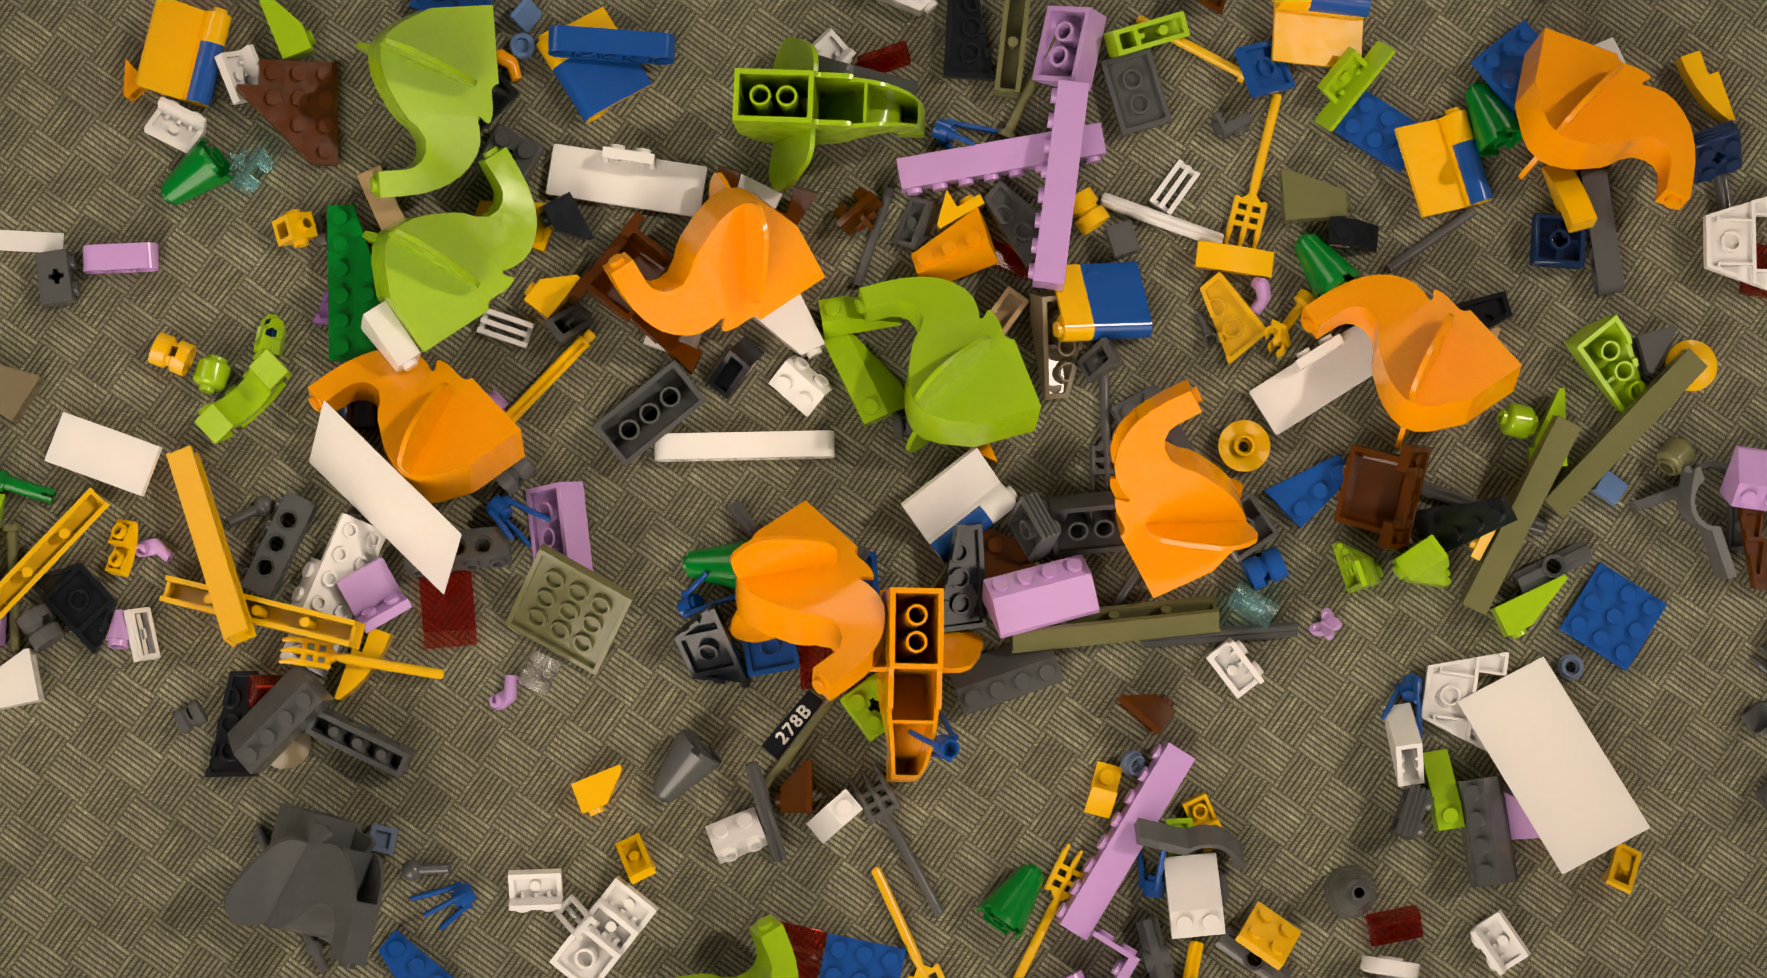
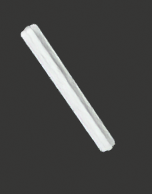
(1160, 219)

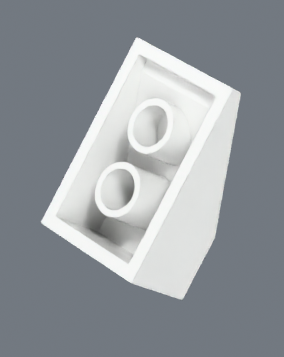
(1194, 895)

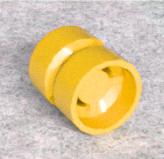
(1087, 212)
(164, 349)

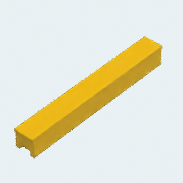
(211, 546)
(50, 549)
(271, 614)

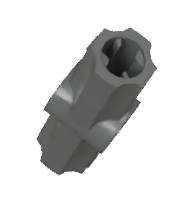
(1566, 560)
(1230, 946)
(1154, 950)

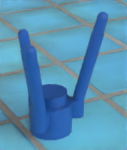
(946, 131)
(501, 511)
(694, 603)
(1410, 689)
(944, 745)
(1154, 883)
(461, 895)

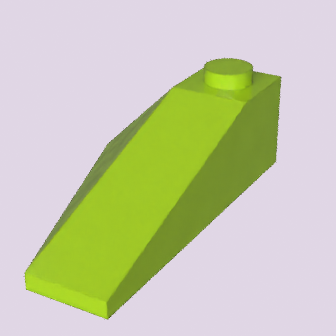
(1608, 359)
(867, 381)
(1423, 564)
(1356, 568)

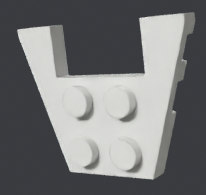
(1731, 242)
(1451, 682)

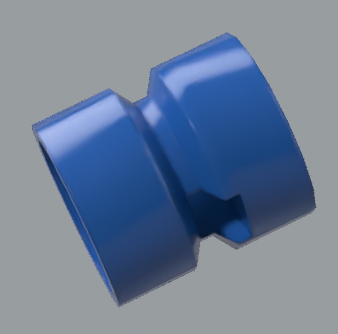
(1264, 568)

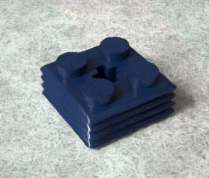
(1717, 151)
(1546, 253)

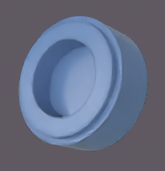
(522, 46)

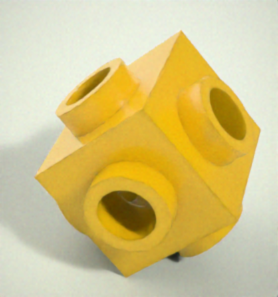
(295, 228)

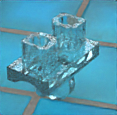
(257, 159)
(1252, 605)

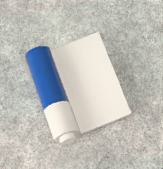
(957, 496)

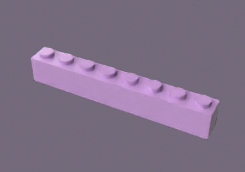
(987, 161)
(1060, 185)
(1119, 847)

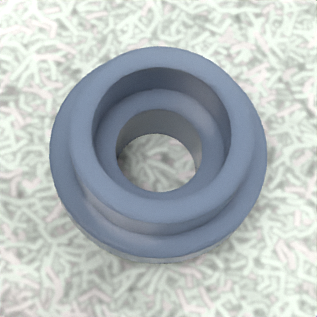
(1578, 667)
(1132, 762)

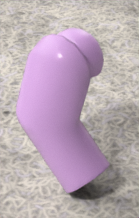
(154, 547)

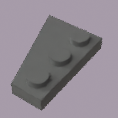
(1014, 219)

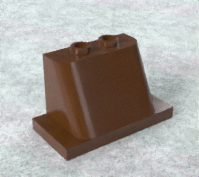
(647, 255)
(1383, 491)

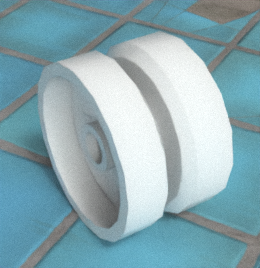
(1389, 967)

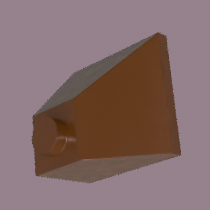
(1148, 710)
(797, 791)

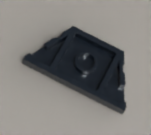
(79, 602)
(710, 649)

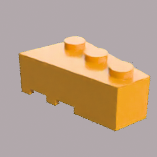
(957, 250)

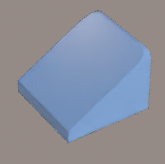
(526, 15)
(1610, 488)

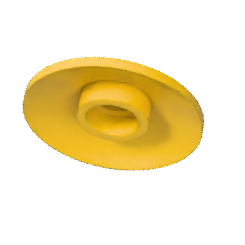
(1705, 354)
(1256, 440)

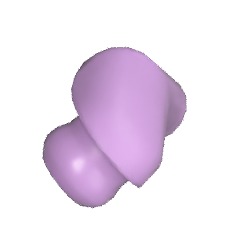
(1263, 294)
(507, 695)

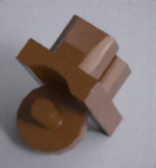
(860, 214)

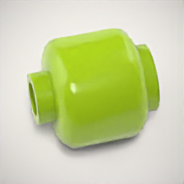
(212, 374)
(1517, 421)

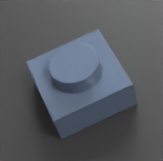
(385, 838)

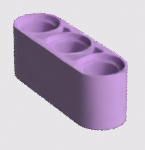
(120, 258)

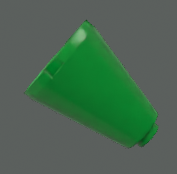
(1491, 120)
(196, 174)
(1322, 265)
(715, 561)
(1013, 901)

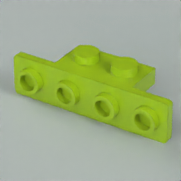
(1349, 80)

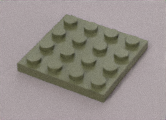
(569, 609)

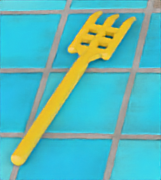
(1251, 199)
(332, 656)
(1058, 895)
(922, 970)

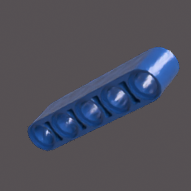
(611, 45)

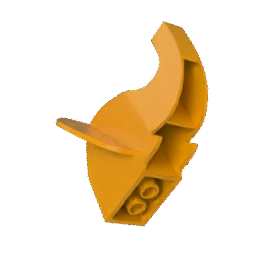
(1591, 110)
(729, 264)
(1428, 357)
(432, 423)
(1171, 502)
(808, 588)
(911, 674)

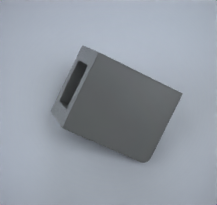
(1122, 239)
(1756, 719)

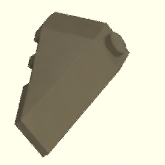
(1054, 358)

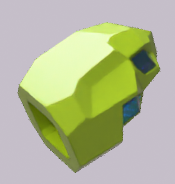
(270, 335)

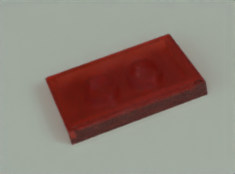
(450, 616)

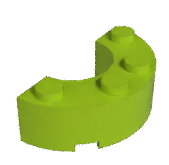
(247, 400)

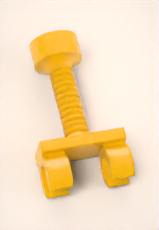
(1281, 330)

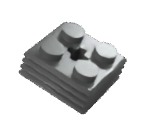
(525, 151)
(1260, 522)
(1034, 526)
(1410, 811)

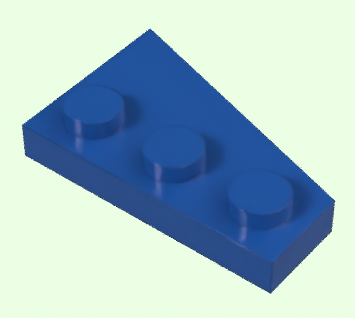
(1308, 491)
(408, 960)

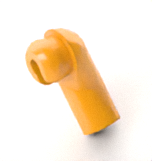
(511, 63)

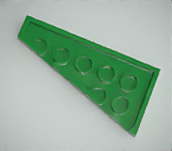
(349, 284)

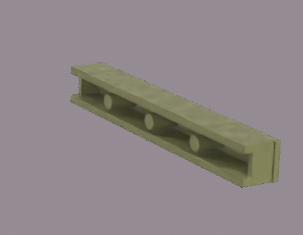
(1011, 48)
(1624, 431)
(1526, 504)
(1125, 624)

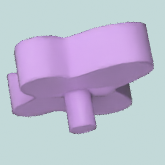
(1327, 625)

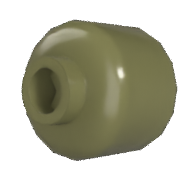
(1674, 455)

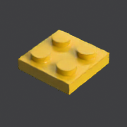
(1268, 935)

